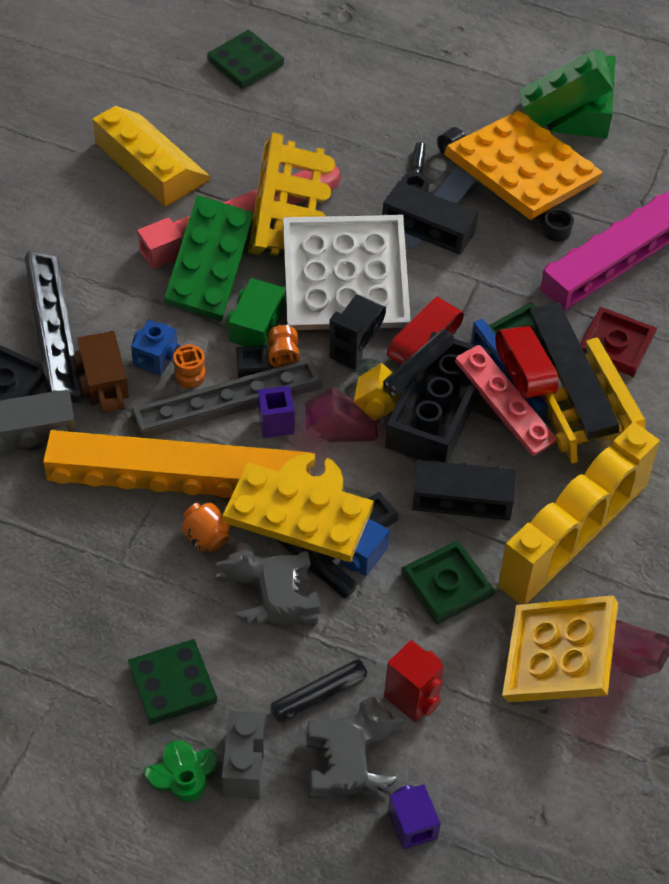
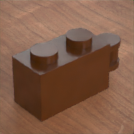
(103, 370)

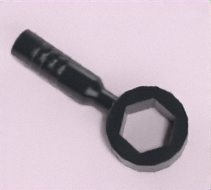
(417, 167)

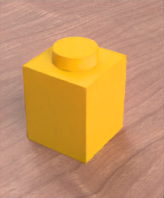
(371, 396)

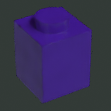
(276, 411)
(413, 815)

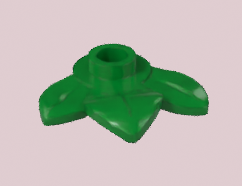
(182, 771)

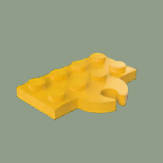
(300, 507)

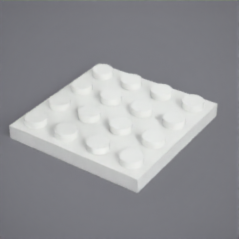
(343, 257)

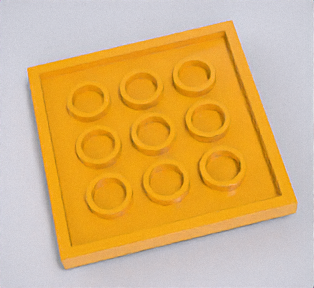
(523, 164)

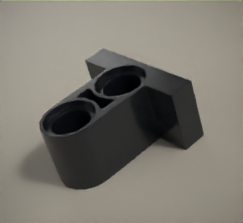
(354, 329)

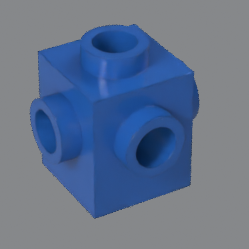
(154, 347)

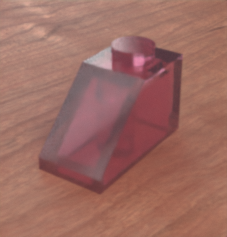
(338, 418)
(638, 650)

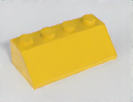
(147, 155)

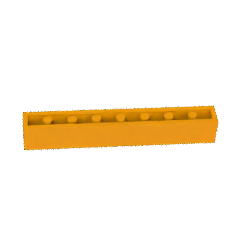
(153, 463)

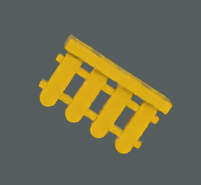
(285, 184)

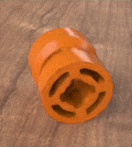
(283, 345)
(189, 366)

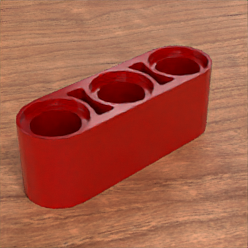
(434, 317)
(526, 362)

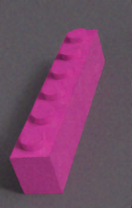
(608, 254)

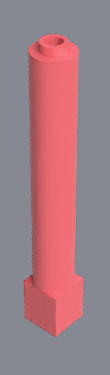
(162, 240)

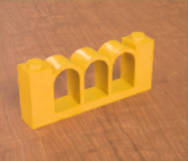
(578, 514)

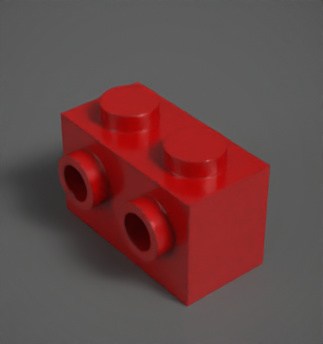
(414, 681)

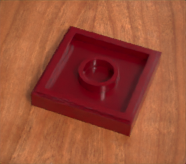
(622, 338)

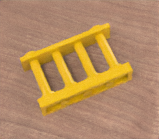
(615, 392)

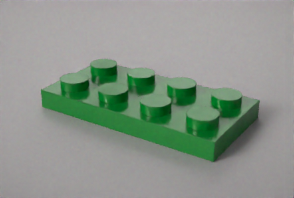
(208, 258)

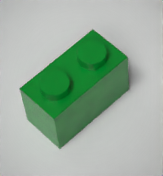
(256, 313)

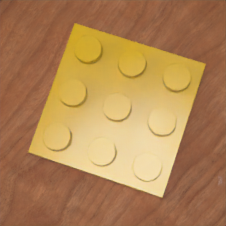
(561, 649)

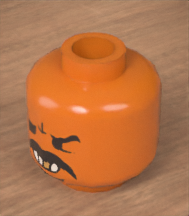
(205, 527)

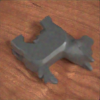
(277, 586)
(344, 751)

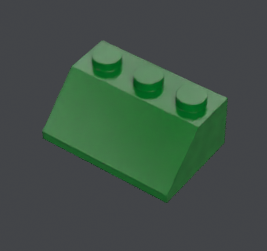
(567, 88)
(592, 118)

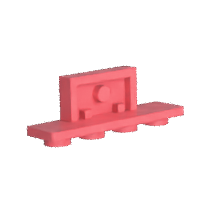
(505, 400)

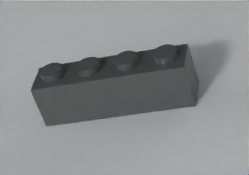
(29, 419)

